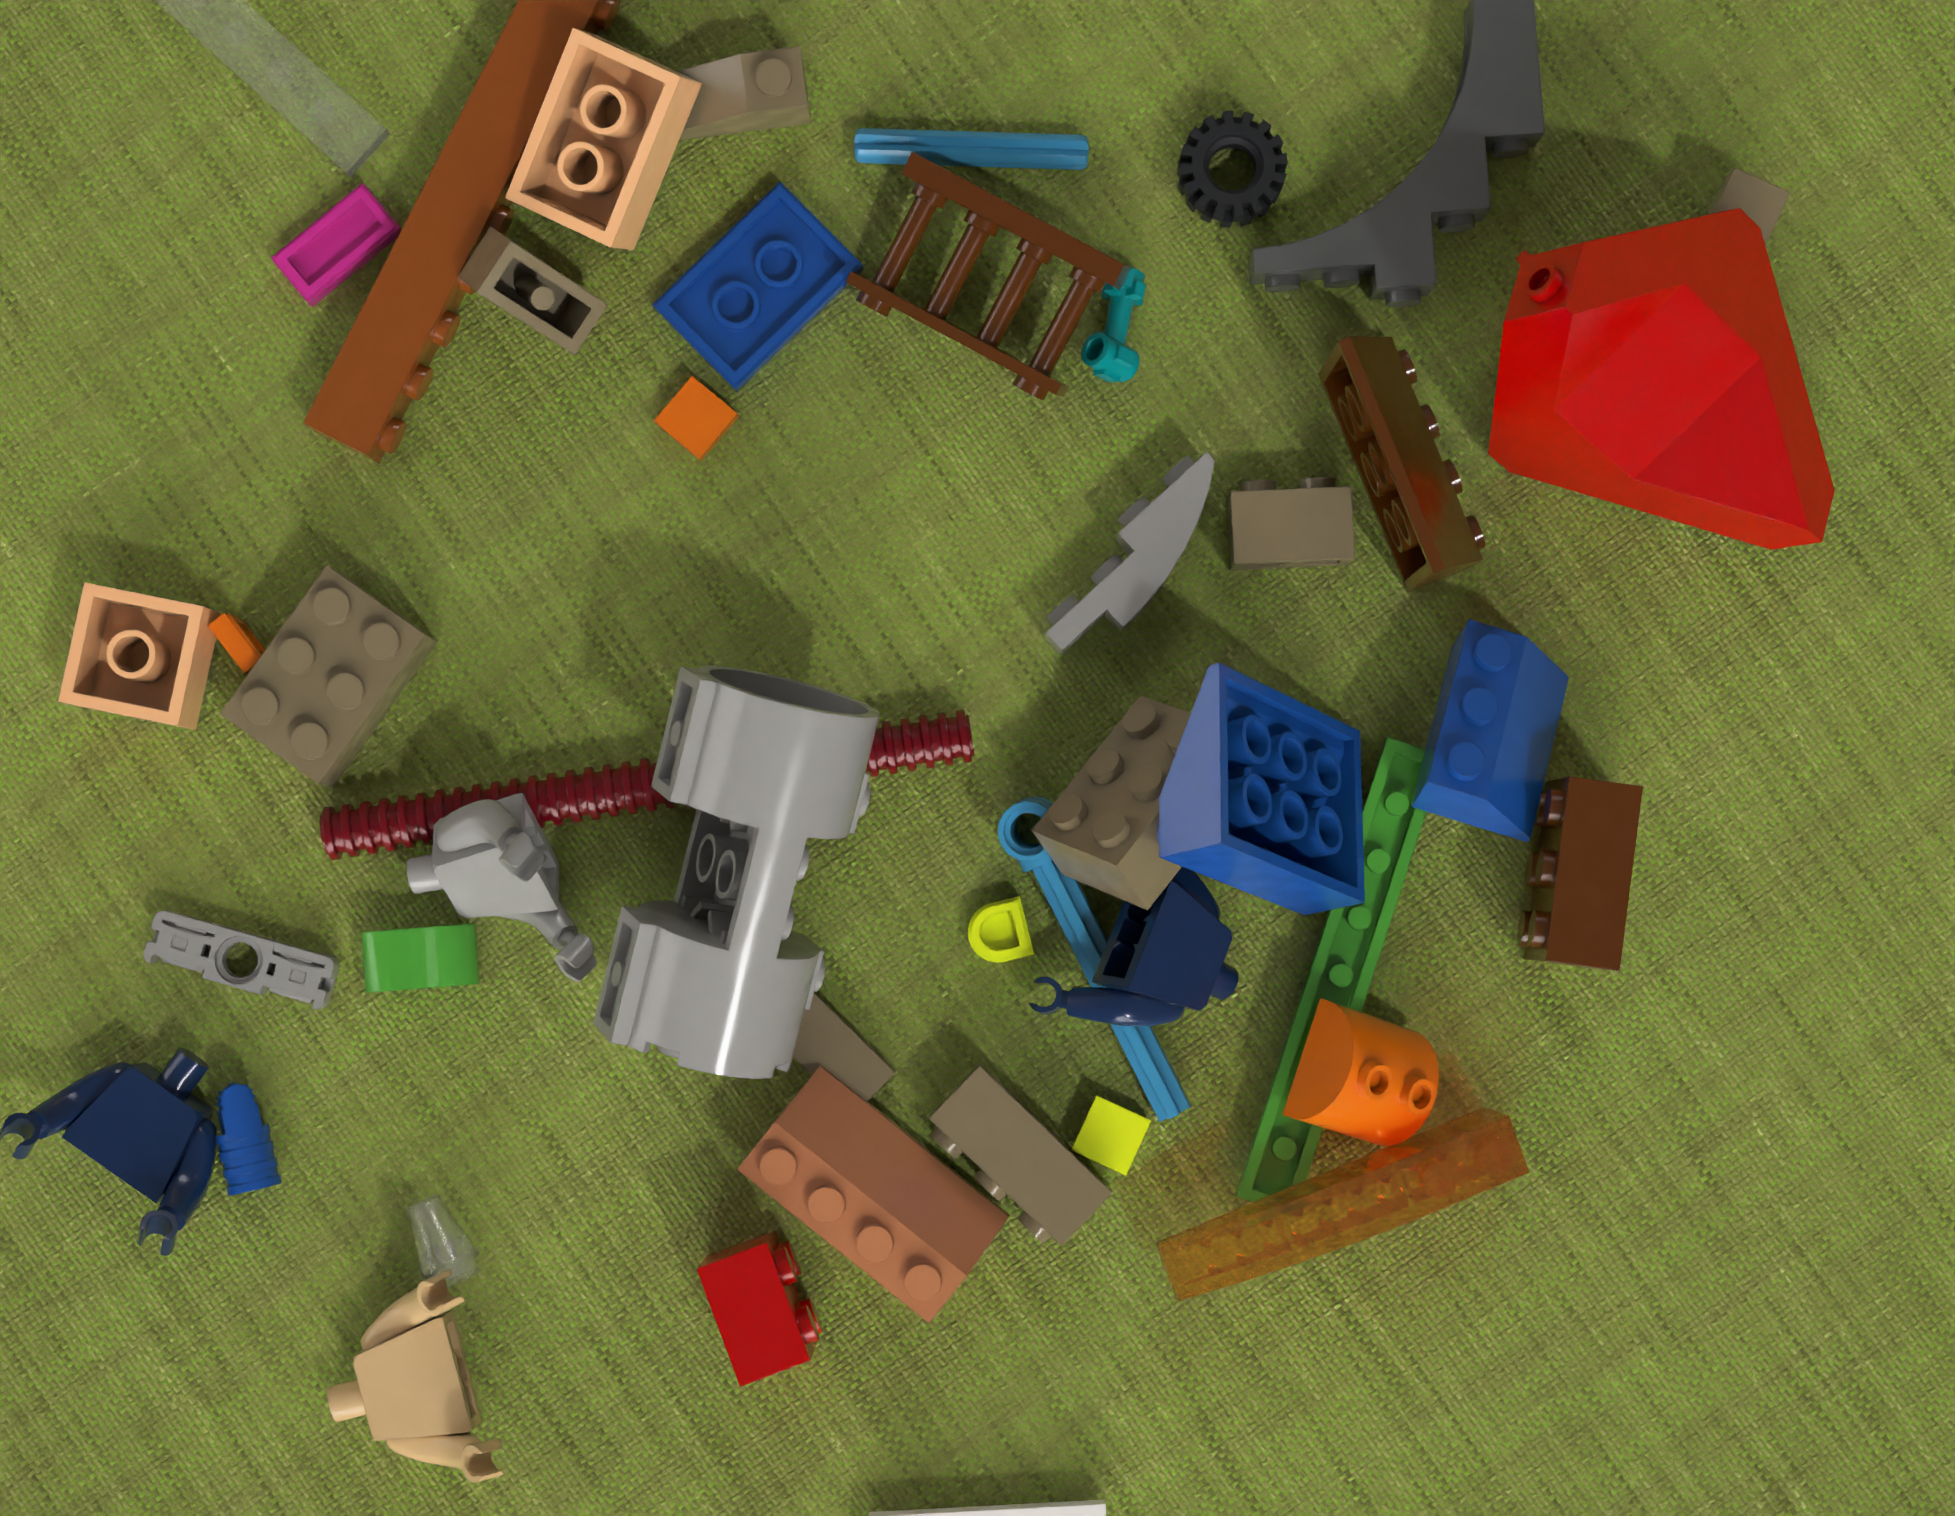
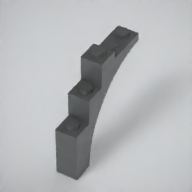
(1392, 242)

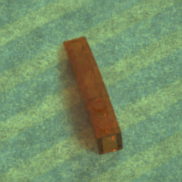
(1346, 1204)

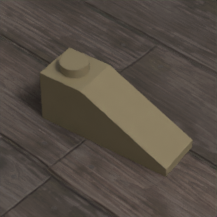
(748, 93)

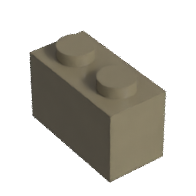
(532, 290)
(1290, 525)

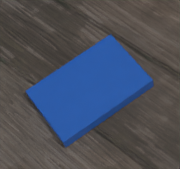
(757, 286)

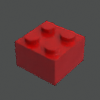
(760, 1307)

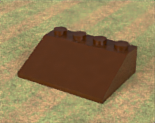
(1399, 460)

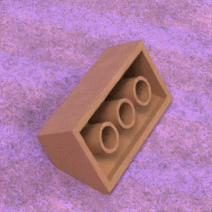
(874, 1193)

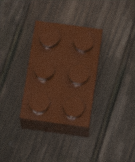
(1581, 873)

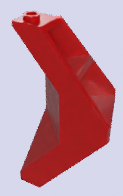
(1664, 382)

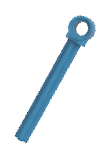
(1088, 945)

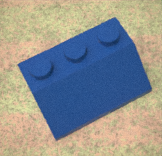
(1492, 732)

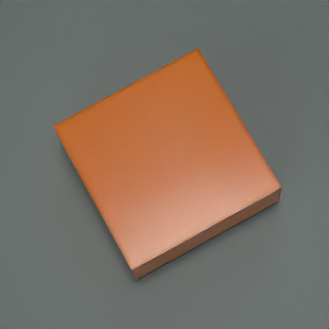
(696, 418)
(237, 640)

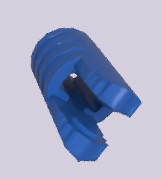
(244, 1142)

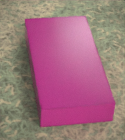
(337, 245)

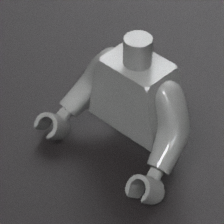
(501, 865)

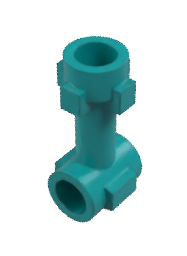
(1107, 350)

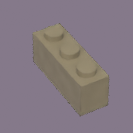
(1018, 1156)

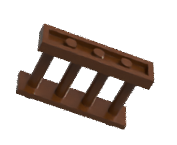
(1037, 246)

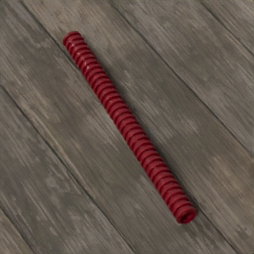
(604, 790)

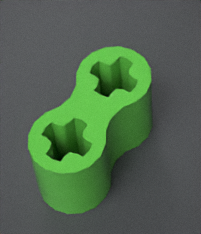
(420, 958)

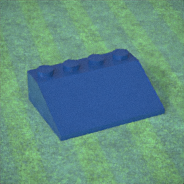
(1266, 797)

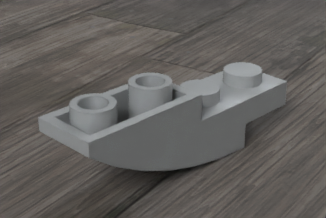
(1154, 540)

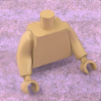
(418, 1384)

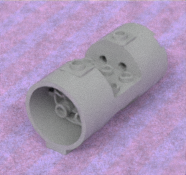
(720, 966)

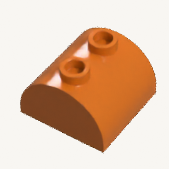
(1363, 1077)

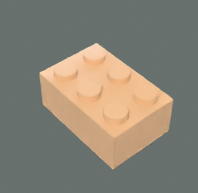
(603, 140)

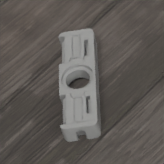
(280, 966)

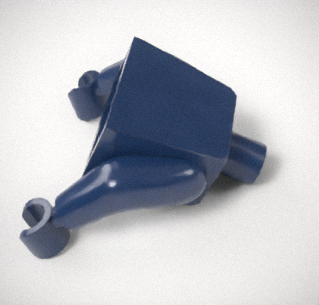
(1156, 961)
(141, 1130)

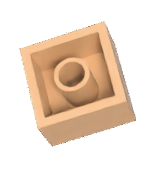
(139, 656)

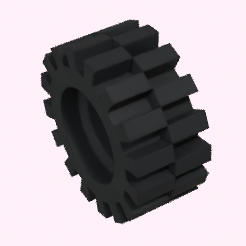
(1242, 135)

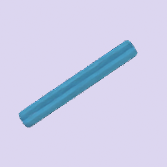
(972, 148)

